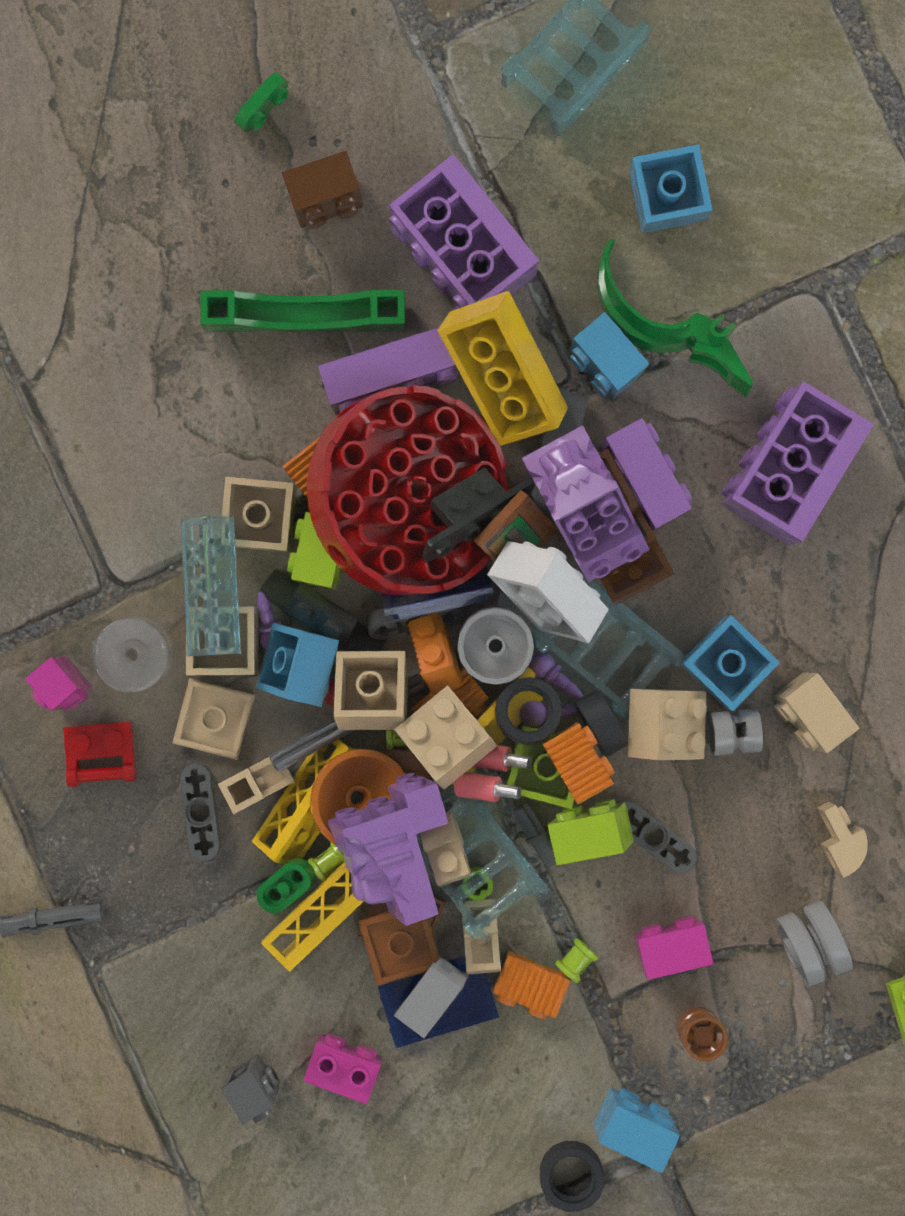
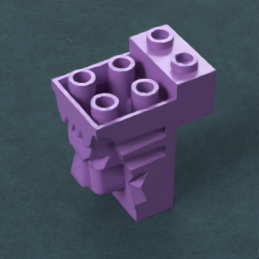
(586, 504)
(384, 848)

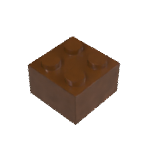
(323, 190)

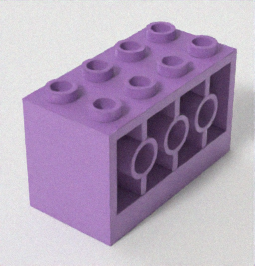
(467, 220)
(816, 460)

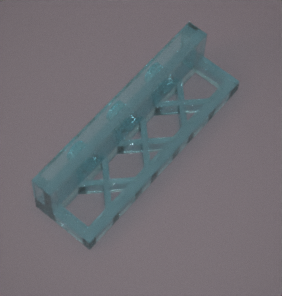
(215, 585)

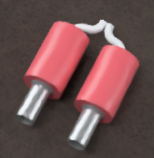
(490, 787)

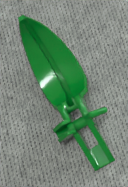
(699, 333)

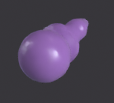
(267, 618)
(545, 669)
(535, 713)

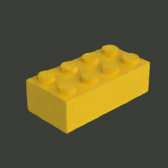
(503, 368)

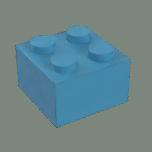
(670, 188)
(607, 357)
(729, 663)
(297, 665)
(636, 1128)

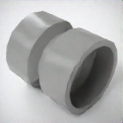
(723, 732)

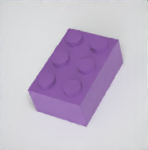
(648, 473)

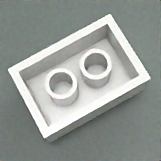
(548, 590)

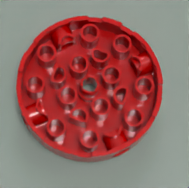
(365, 480)

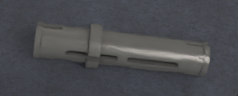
(39, 920)

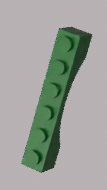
(279, 313)

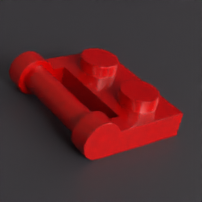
(99, 742)

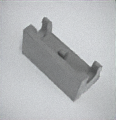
(431, 997)

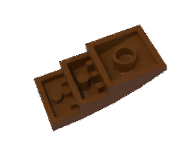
(650, 566)

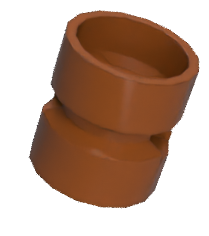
(702, 1034)

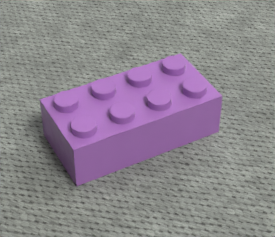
(402, 363)

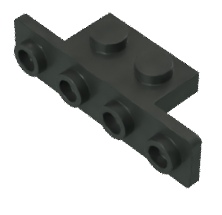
(469, 509)
(318, 613)

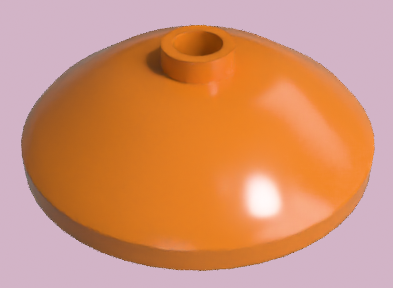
(342, 776)

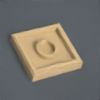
(213, 718)

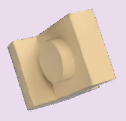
(254, 784)
(847, 846)
(446, 851)
(482, 955)

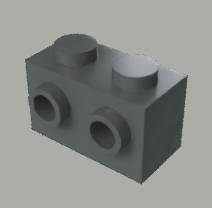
(251, 1089)

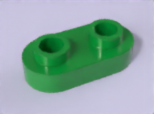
(270, 93)
(287, 884)

